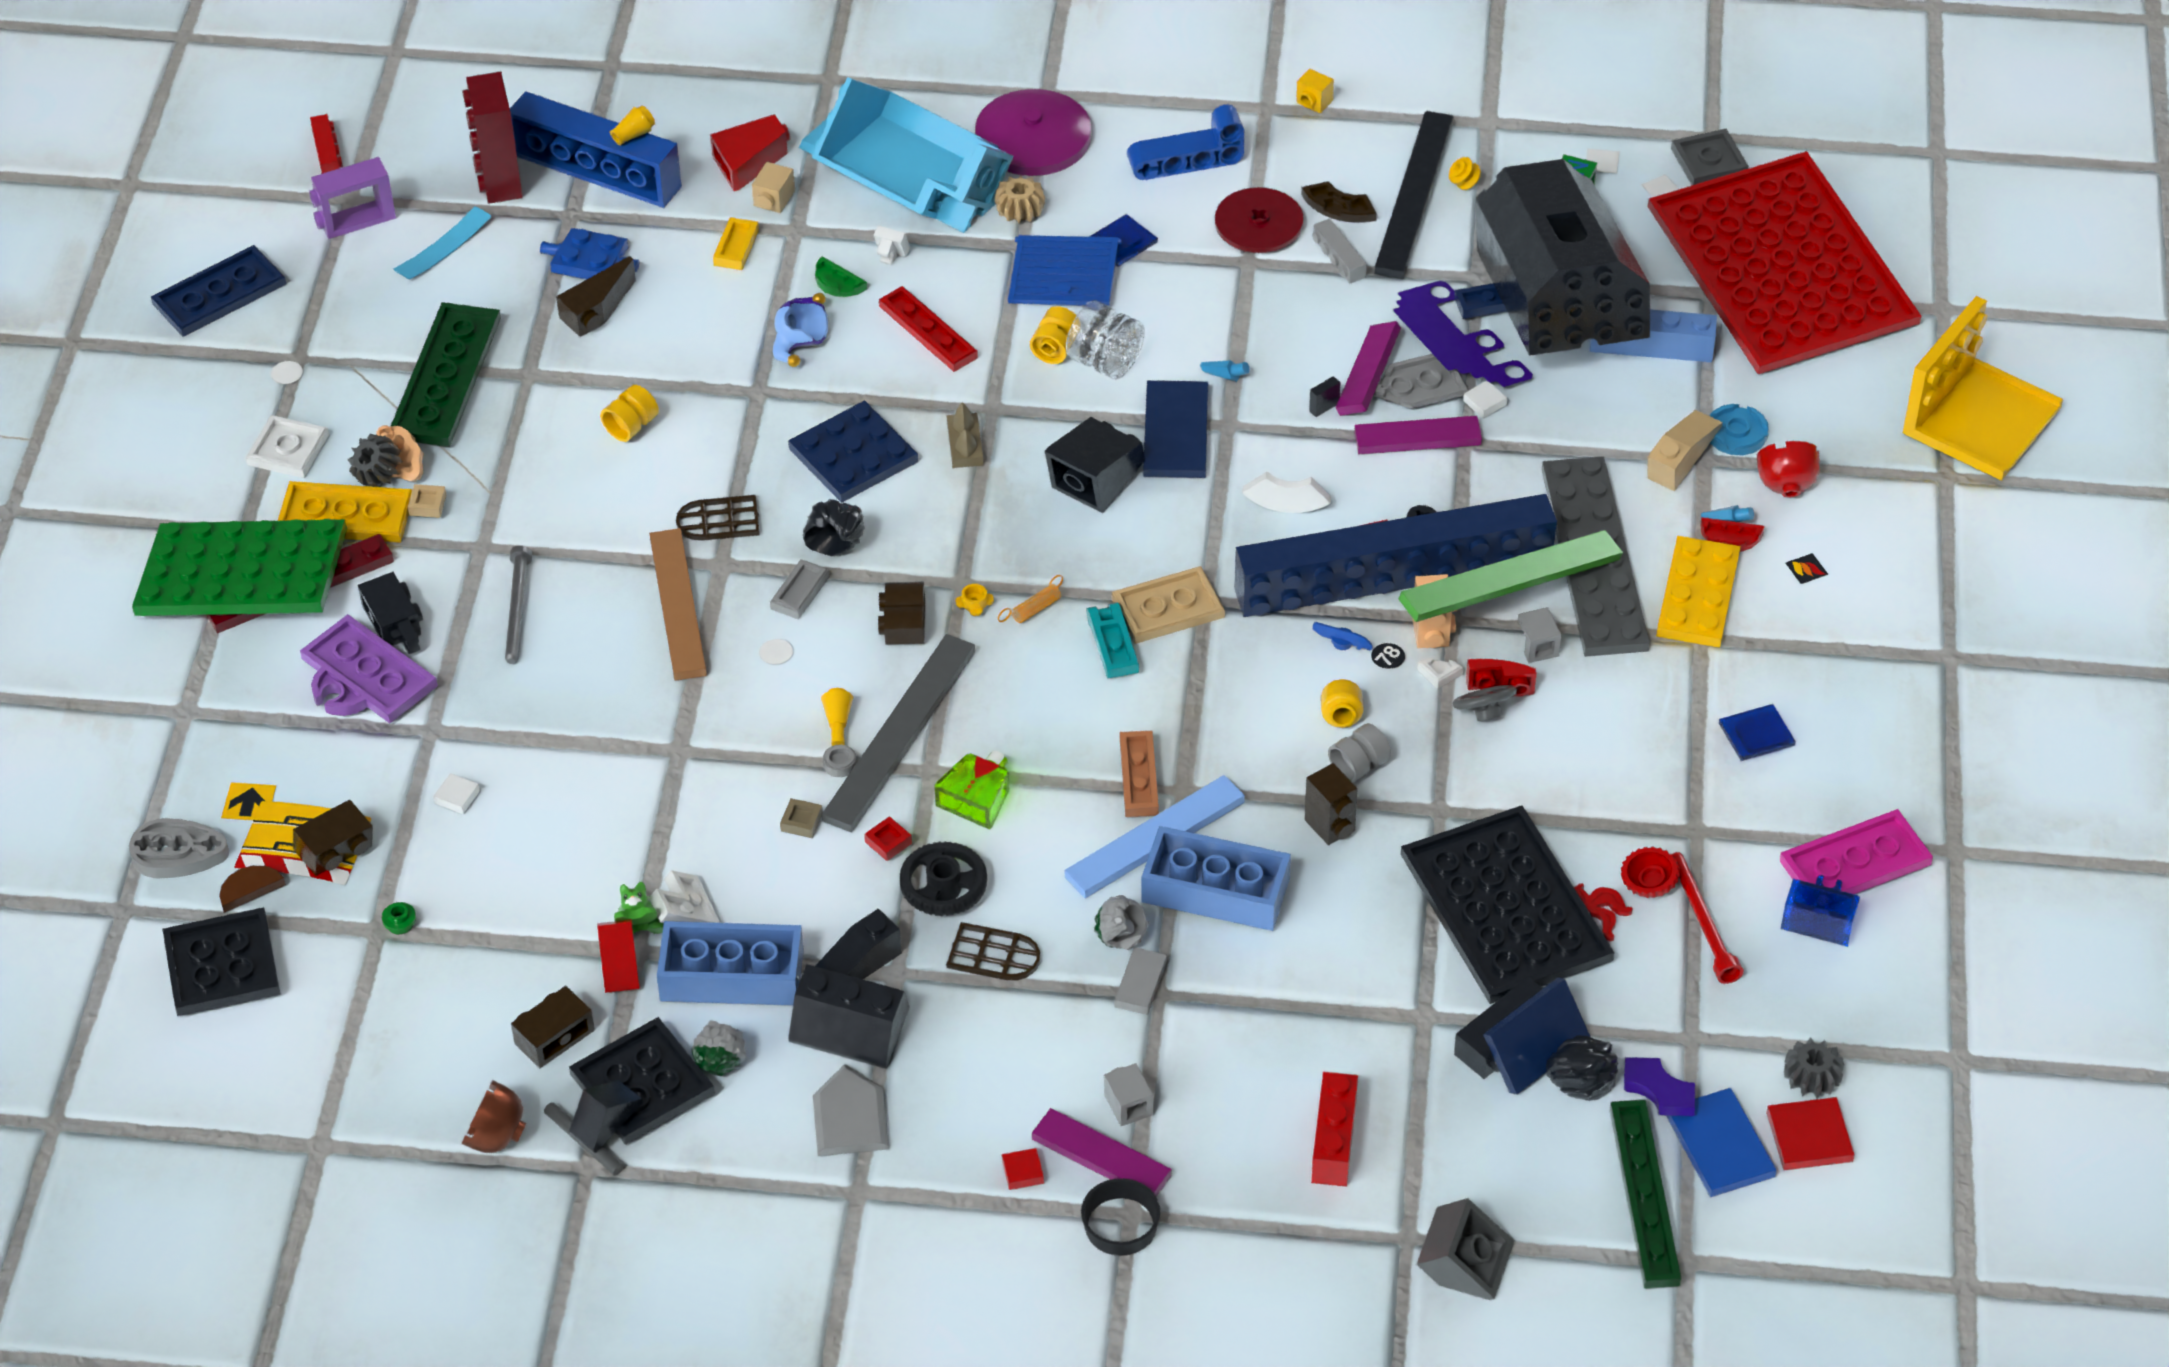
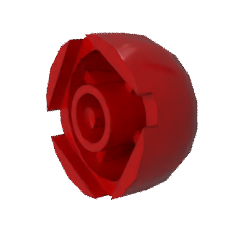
(1789, 468)

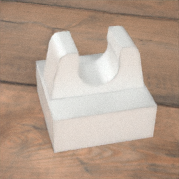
(890, 244)

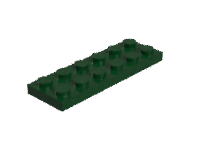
(446, 372)

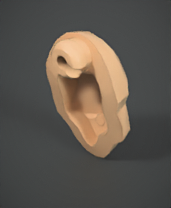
(411, 454)

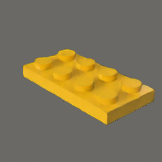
(1698, 591)

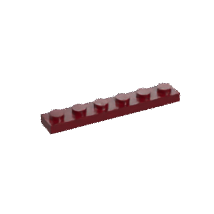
(352, 562)

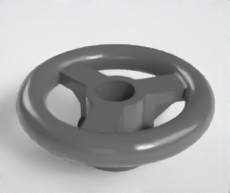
(1485, 701)

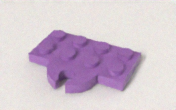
(364, 672)

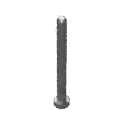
(520, 557)

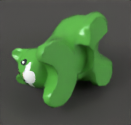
(638, 907)

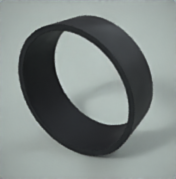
(1122, 1189)

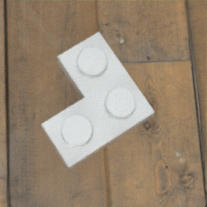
(684, 900)

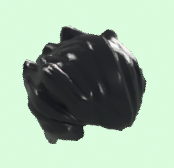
(833, 527)
(1583, 1068)

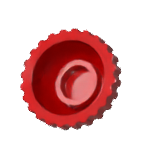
(1650, 872)

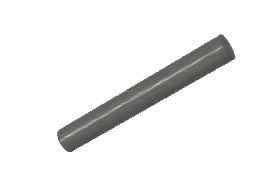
(602, 1155)

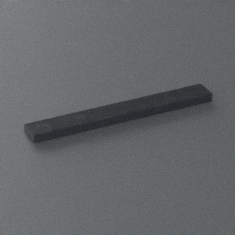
(1414, 195)

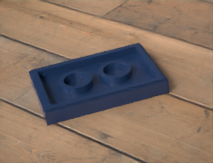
(1533, 1033)

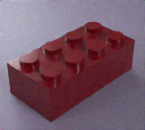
(492, 137)

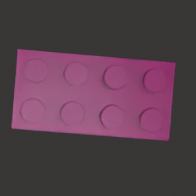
(1860, 854)

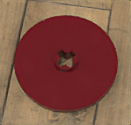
(1259, 220)

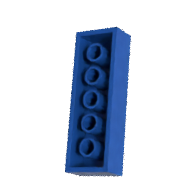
(584, 148)

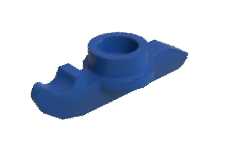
(1342, 637)

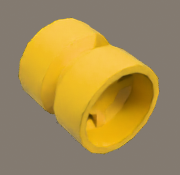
(1051, 335)
(628, 412)

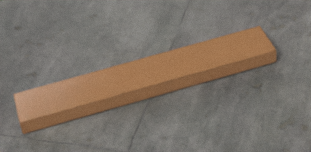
(677, 604)

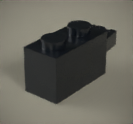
(391, 611)

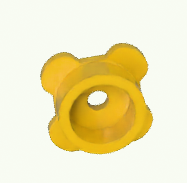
(974, 599)

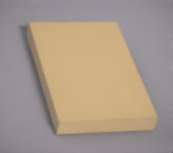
(1168, 604)

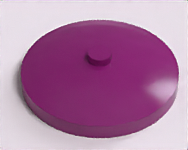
(1038, 129)

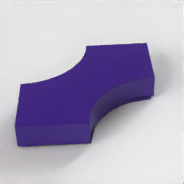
(1650, 1080)

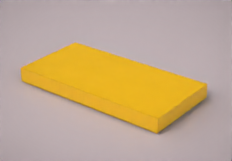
(364, 508)

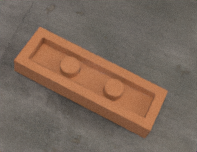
(1139, 773)

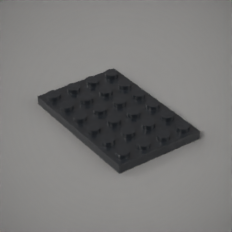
(1506, 903)

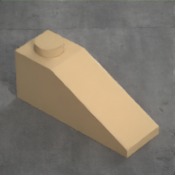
(1681, 449)

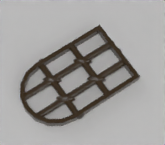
(728, 510)
(987, 943)

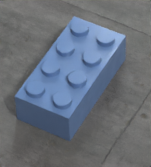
(1215, 878)
(730, 963)

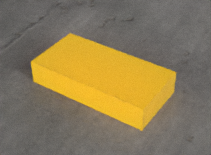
(735, 243)

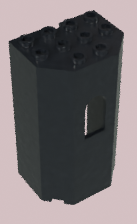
(1559, 259)

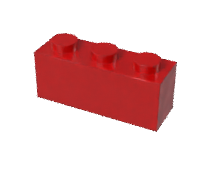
(1334, 1129)

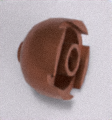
(496, 1120)

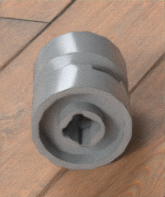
(1360, 752)

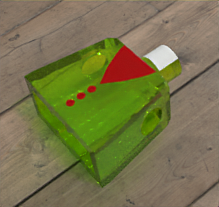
(975, 788)

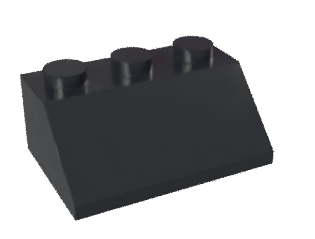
(847, 1016)

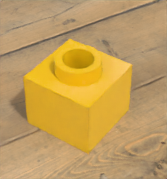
(1315, 90)

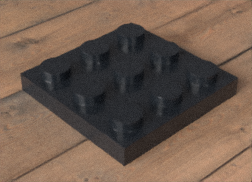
(221, 961)
(653, 1068)

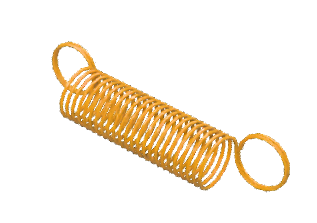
(1032, 601)

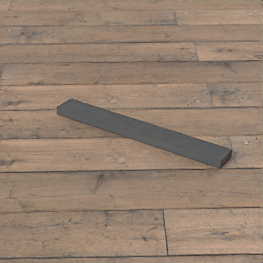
(898, 733)

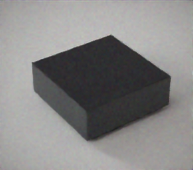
(1324, 396)

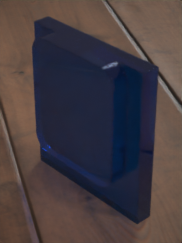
(1133, 235)
(1756, 732)

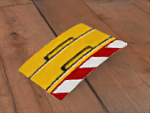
(271, 841)

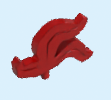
(1604, 897)

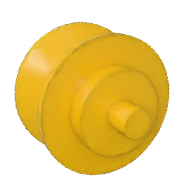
(1464, 173)

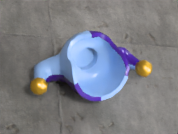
(799, 324)

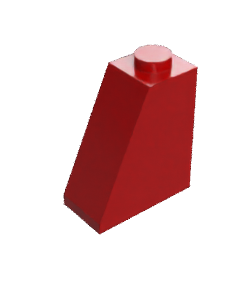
(747, 147)

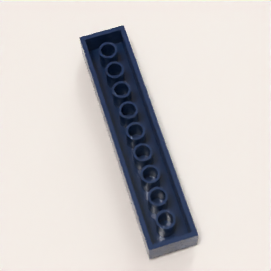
(1387, 554)

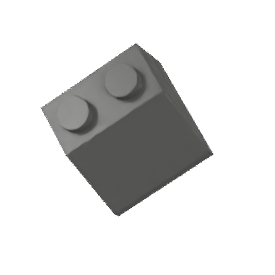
(1465, 1250)

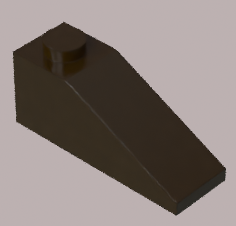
(596, 298)

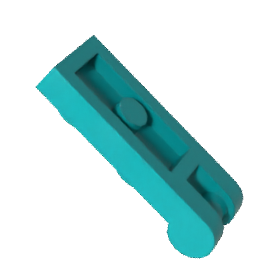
(1113, 640)

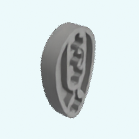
(194, 855)

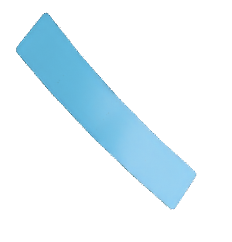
(445, 245)

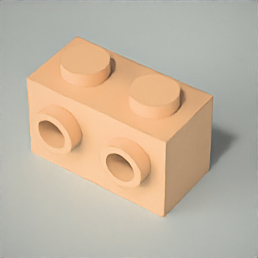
(1436, 630)

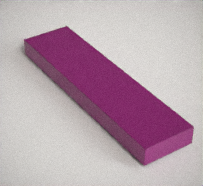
(1368, 368)
(1417, 434)
(1098, 1151)

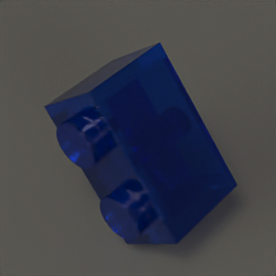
(1820, 911)

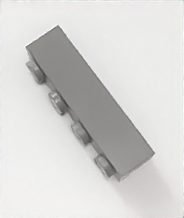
(1339, 251)

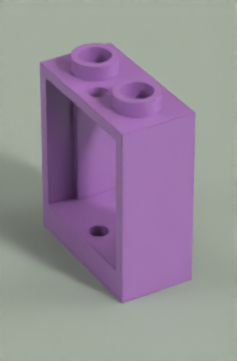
(345, 181)

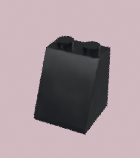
(1093, 462)

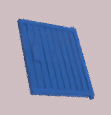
(1063, 270)

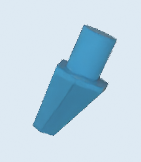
(1225, 369)
(1730, 513)

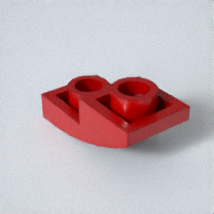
(1495, 672)

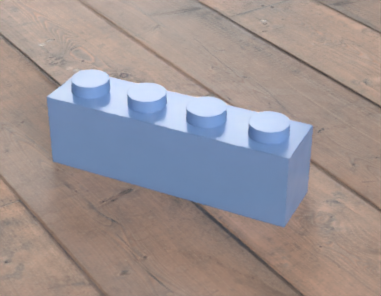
(1671, 337)

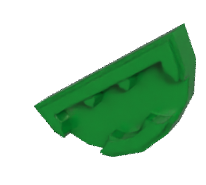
(837, 280)

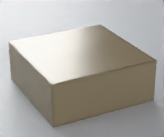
(801, 818)

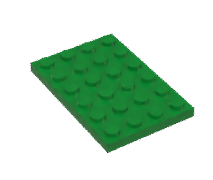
(240, 567)

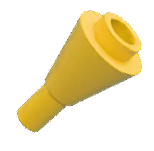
(837, 707)

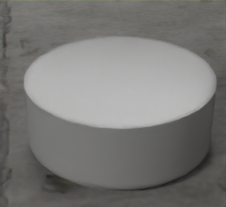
(839, 760)

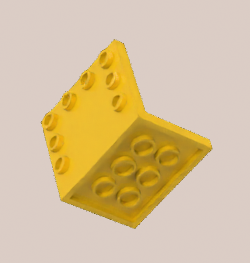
(1973, 406)

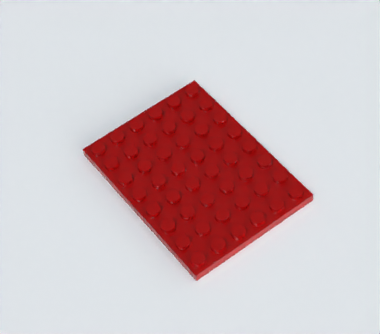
(1783, 262)

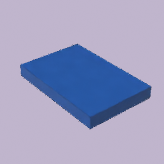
(1722, 1144)

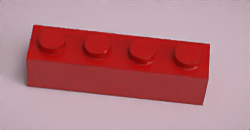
(324, 143)

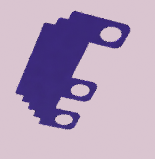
(1446, 342)

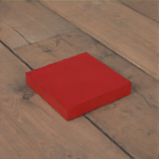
(1810, 1133)

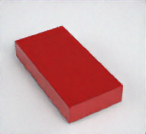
(618, 955)

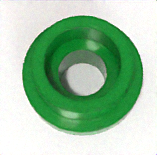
(400, 924)

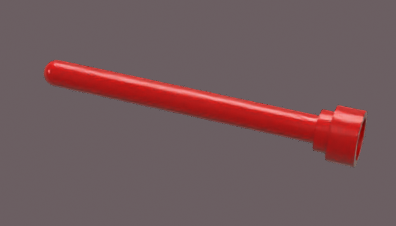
(1726, 965)

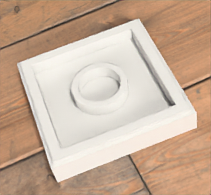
(287, 446)

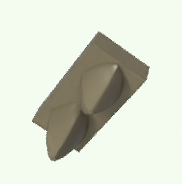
(964, 438)

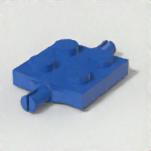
(586, 253)

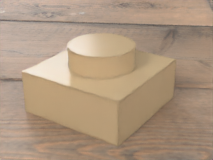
(427, 501)

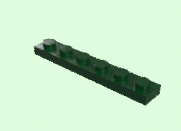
(1645, 1194)

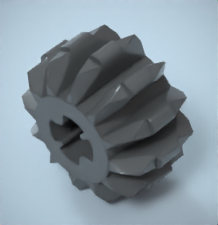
(375, 460)
(1813, 1067)

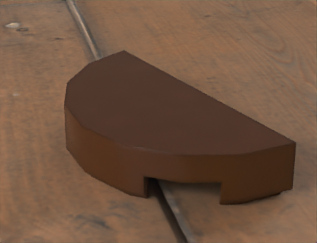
(248, 885)

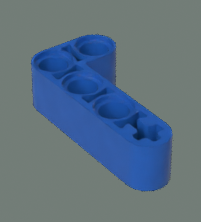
(1191, 151)

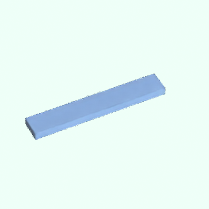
(1135, 846)

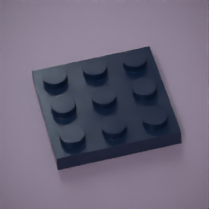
(853, 451)

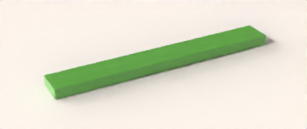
(1510, 575)

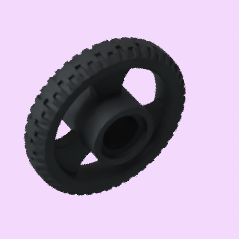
(944, 878)

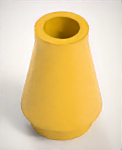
(633, 125)

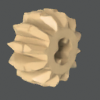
(1019, 199)

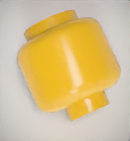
(1341, 703)

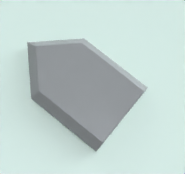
(1420, 382)
(849, 1115)

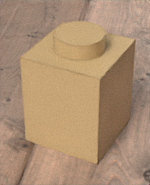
(773, 187)

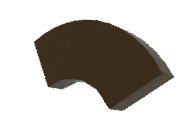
(1337, 204)

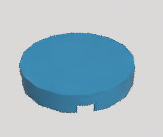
(1741, 431)

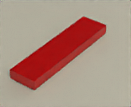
(928, 328)

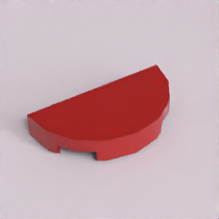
(1731, 532)

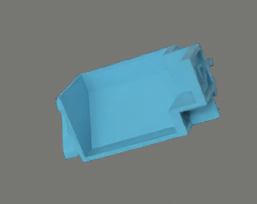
(909, 154)

